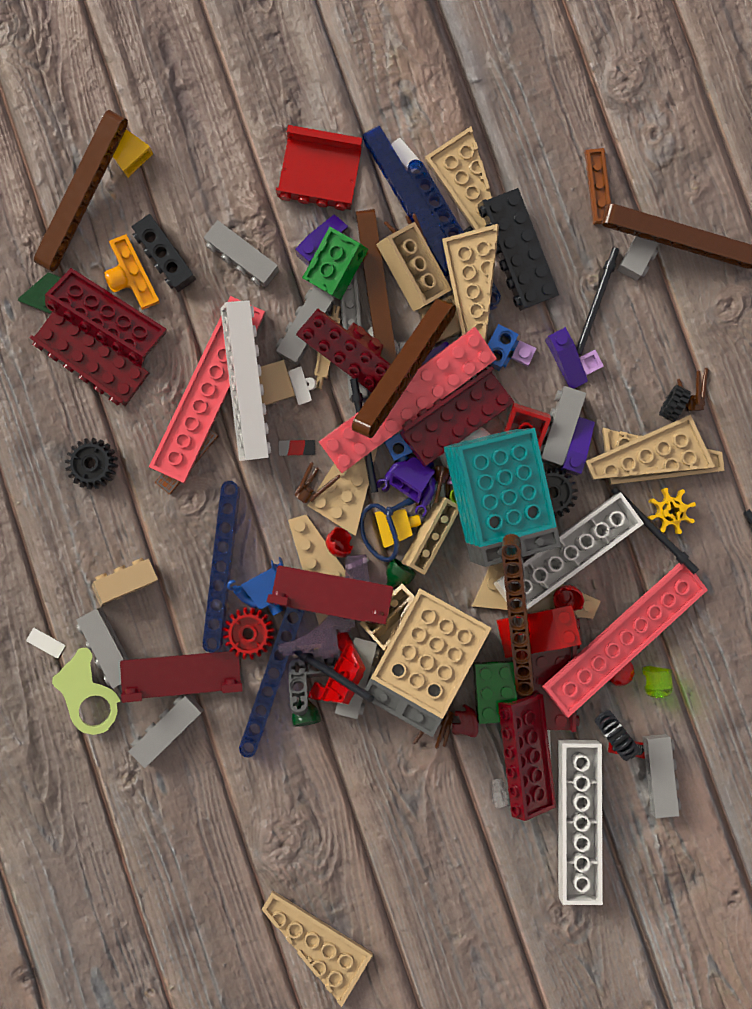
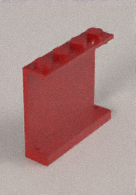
(319, 168)

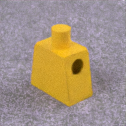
(131, 153)
(402, 525)

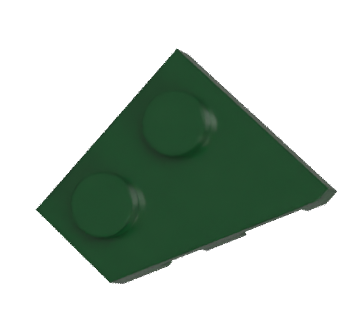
(35, 295)

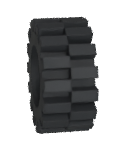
(675, 403)

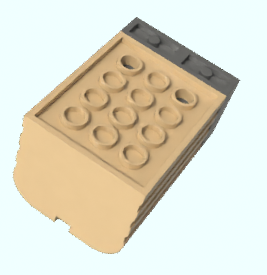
(426, 662)

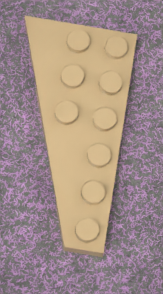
(462, 175)
(471, 273)
(614, 439)
(661, 451)
(345, 498)
(313, 551)
(490, 597)
(325, 950)

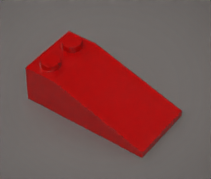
(525, 417)
(548, 630)

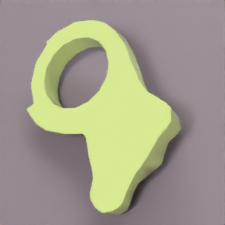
(76, 685)

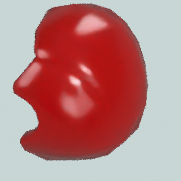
(339, 542)
(568, 595)
(624, 676)

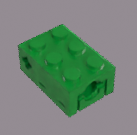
(335, 263)
(493, 684)

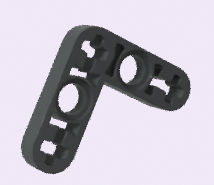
(301, 677)

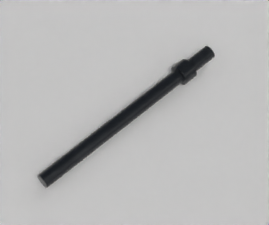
(609, 267)
(357, 399)
(680, 556)
(308, 658)

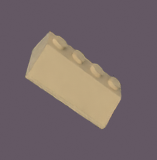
(413, 266)

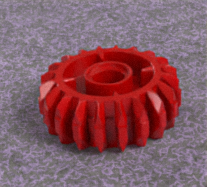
(238, 639)

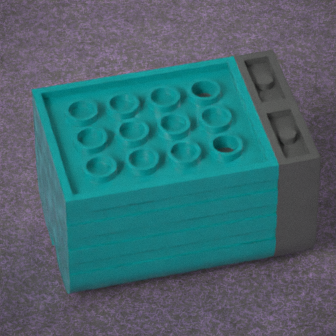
(502, 492)

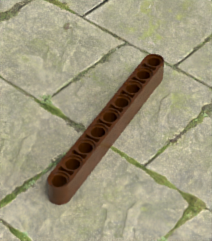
(81, 190)
(677, 235)
(376, 283)
(403, 368)
(521, 659)

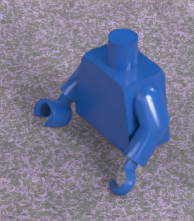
(256, 590)

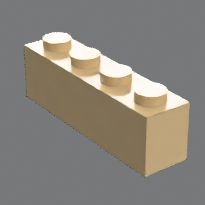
(430, 535)

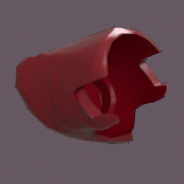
(468, 723)

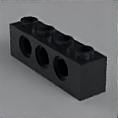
(148, 227)

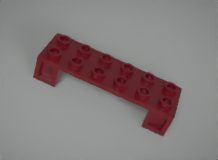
(331, 595)
(179, 675)

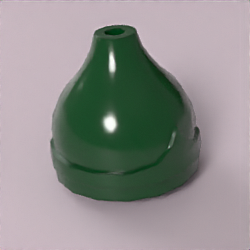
(398, 574)
(311, 717)

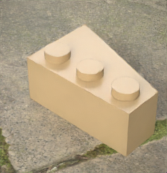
(124, 581)
(399, 605)

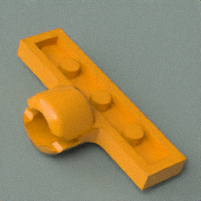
(130, 273)

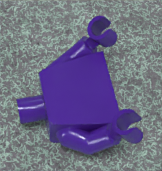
(412, 480)

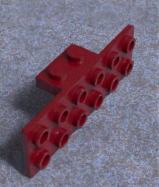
(349, 349)

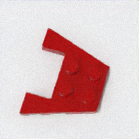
(349, 666)

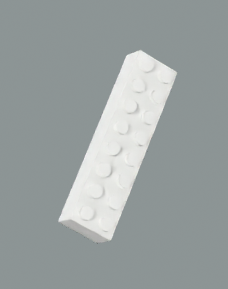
(244, 380)
(579, 547)
(580, 822)

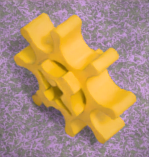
(671, 503)

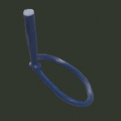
(388, 512)

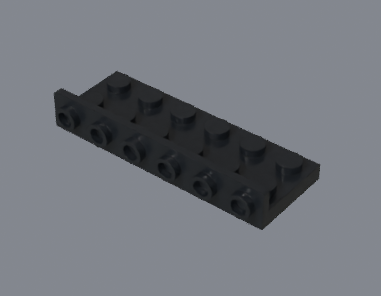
(519, 250)

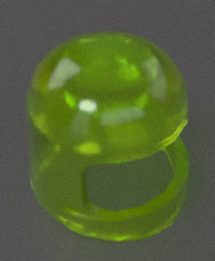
(657, 681)

